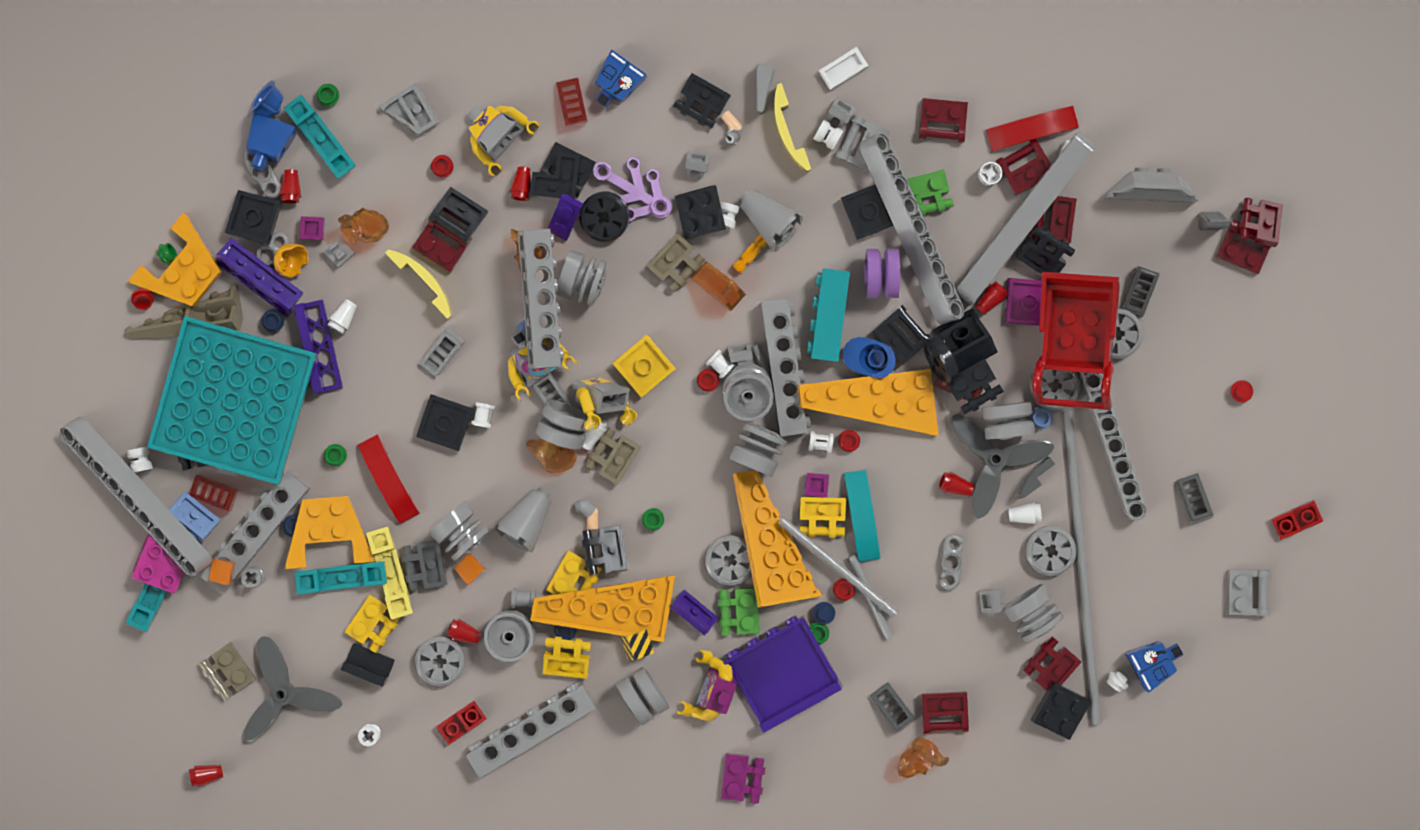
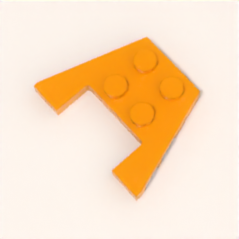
(189, 273)
(327, 521)

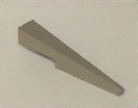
(219, 309)

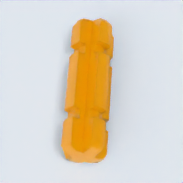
(749, 254)

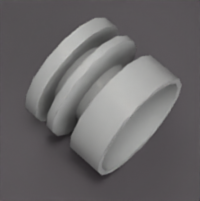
(581, 278)
(758, 449)
(459, 531)
(1034, 614)

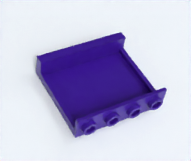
(783, 672)

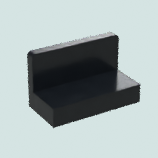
(368, 665)

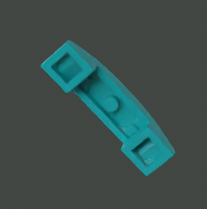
(320, 136)
(862, 515)
(340, 577)
(146, 607)

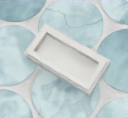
(843, 68)

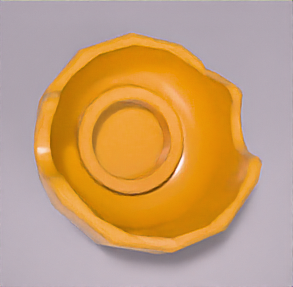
(290, 259)

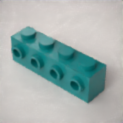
(829, 315)

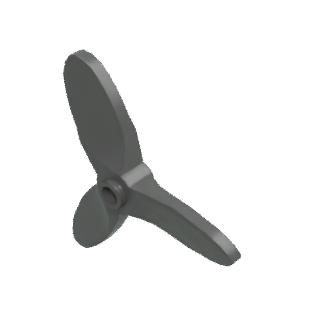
(990, 476)
(277, 677)

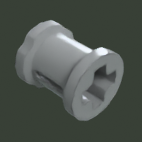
(259, 578)
(522, 598)

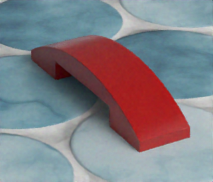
(1032, 128)
(387, 479)

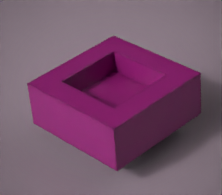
(312, 228)
(816, 485)

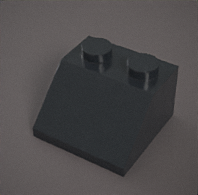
(967, 340)

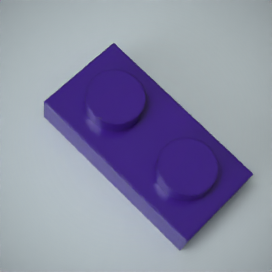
(565, 216)
(694, 612)

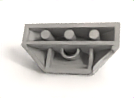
(1152, 186)

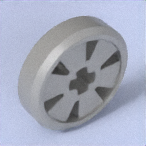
(1131, 336)
(1068, 390)
(1038, 556)
(716, 564)
(430, 671)

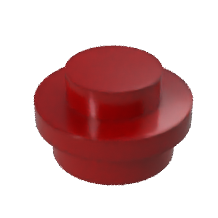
(442, 166)
(142, 298)
(707, 380)
(1241, 391)
(849, 440)
(843, 589)

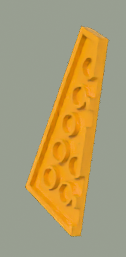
(896, 400)
(772, 554)
(612, 608)

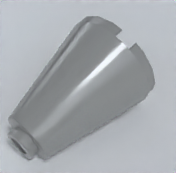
(770, 218)
(525, 520)

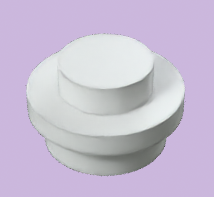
(1117, 681)

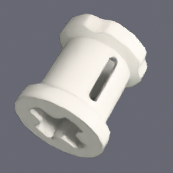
(720, 364)
(483, 415)
(821, 442)
(369, 742)

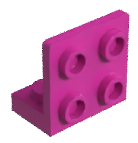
(157, 567)

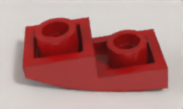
(1297, 519)
(461, 722)

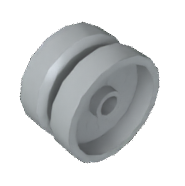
(748, 392)
(1008, 421)
(562, 425)
(508, 649)
(644, 694)

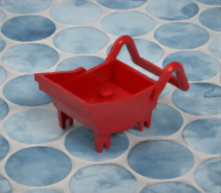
(1078, 331)

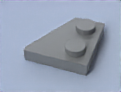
(411, 109)

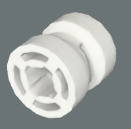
(833, 136)
(992, 171)
(731, 211)
(139, 459)

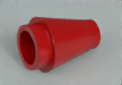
(521, 184)
(290, 188)
(992, 297)
(955, 484)
(463, 632)
(205, 774)

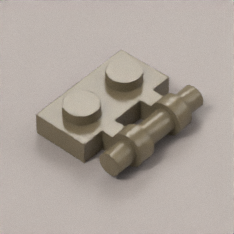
(670, 257)
(618, 460)
(233, 668)

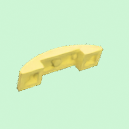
(799, 156)
(441, 301)
(396, 589)

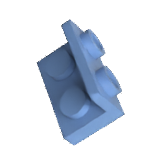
(194, 517)

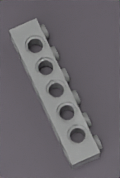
(531, 288)
(770, 310)
(296, 491)
(485, 764)

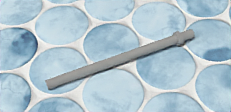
(838, 567)

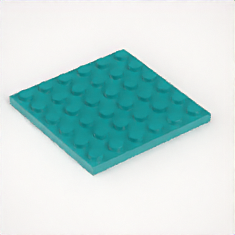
(232, 400)

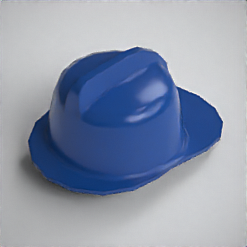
(267, 101)
(869, 357)

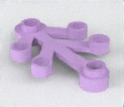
(637, 191)

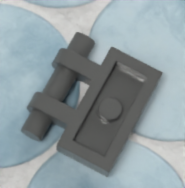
(431, 565)

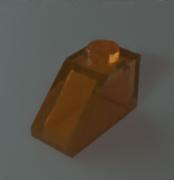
(718, 286)

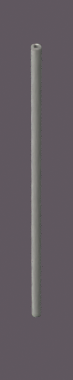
(1082, 567)

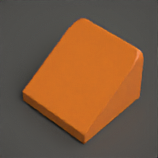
(469, 568)
(222, 571)

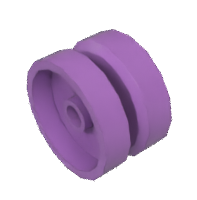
(882, 273)

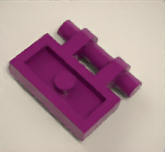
(735, 778)

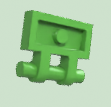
(931, 185)
(746, 611)

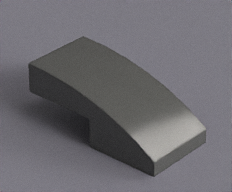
(1031, 482)

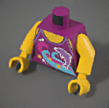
(715, 692)

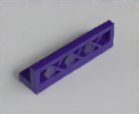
(258, 277)
(309, 344)

